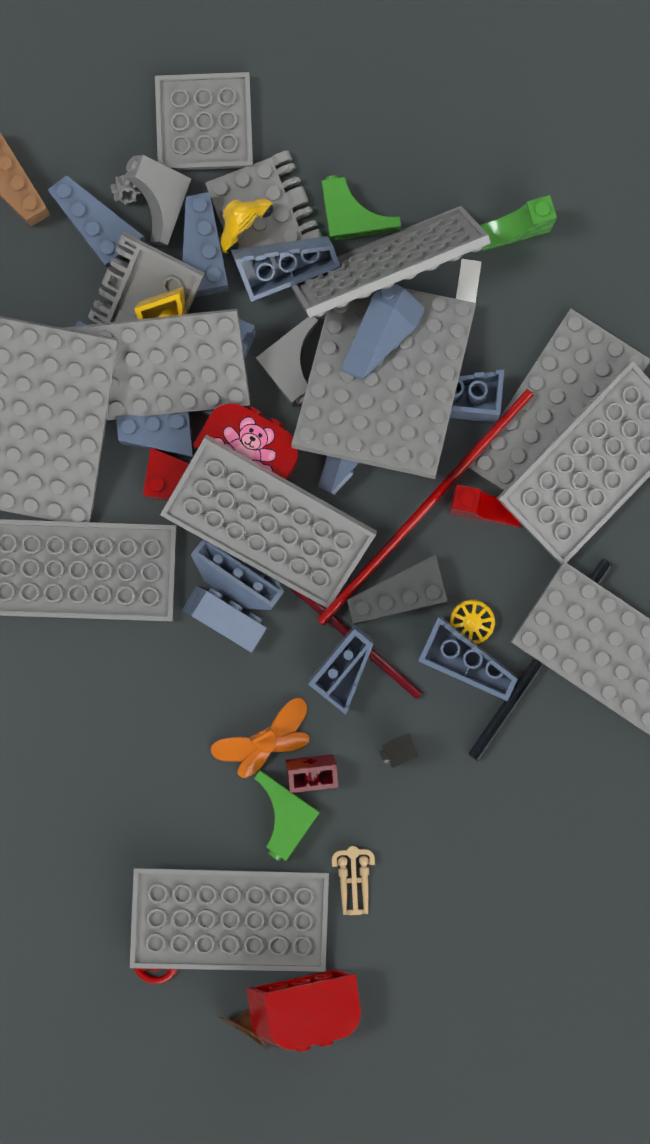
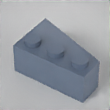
(161, 432)
(225, 617)
(342, 669)

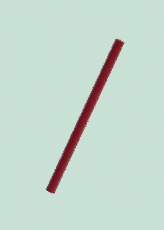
(374, 656)

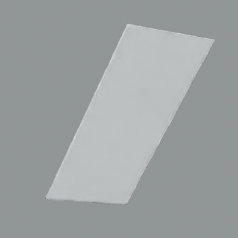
(468, 280)

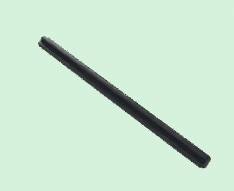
(522, 686)

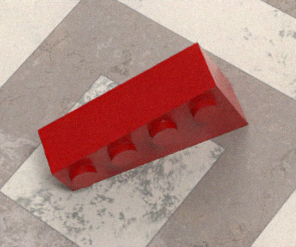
(162, 475)

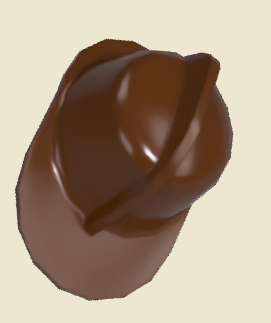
(243, 1024)

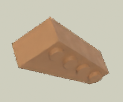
(17, 188)

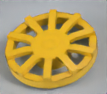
(472, 621)

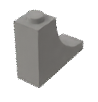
(163, 191)
(282, 361)

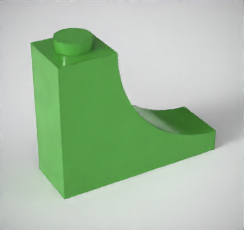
(347, 217)
(530, 220)
(292, 817)

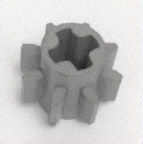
(124, 190)

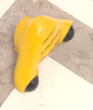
(239, 217)

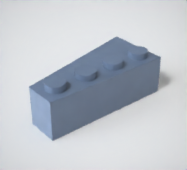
(92, 219)
(284, 264)
(463, 659)

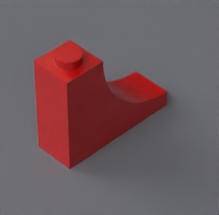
(477, 505)

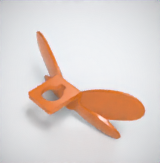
(276, 738)

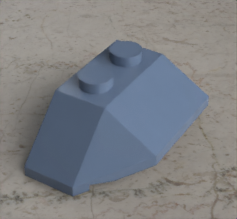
(236, 578)

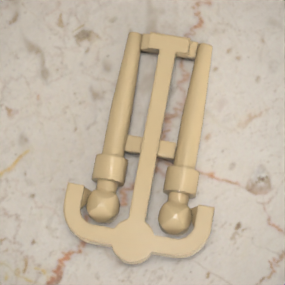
(353, 852)

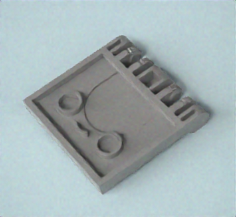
(264, 182)
(145, 276)

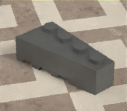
(407, 591)

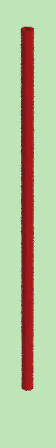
(425, 507)

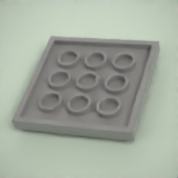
(204, 121)

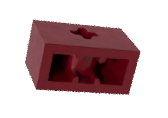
(311, 773)

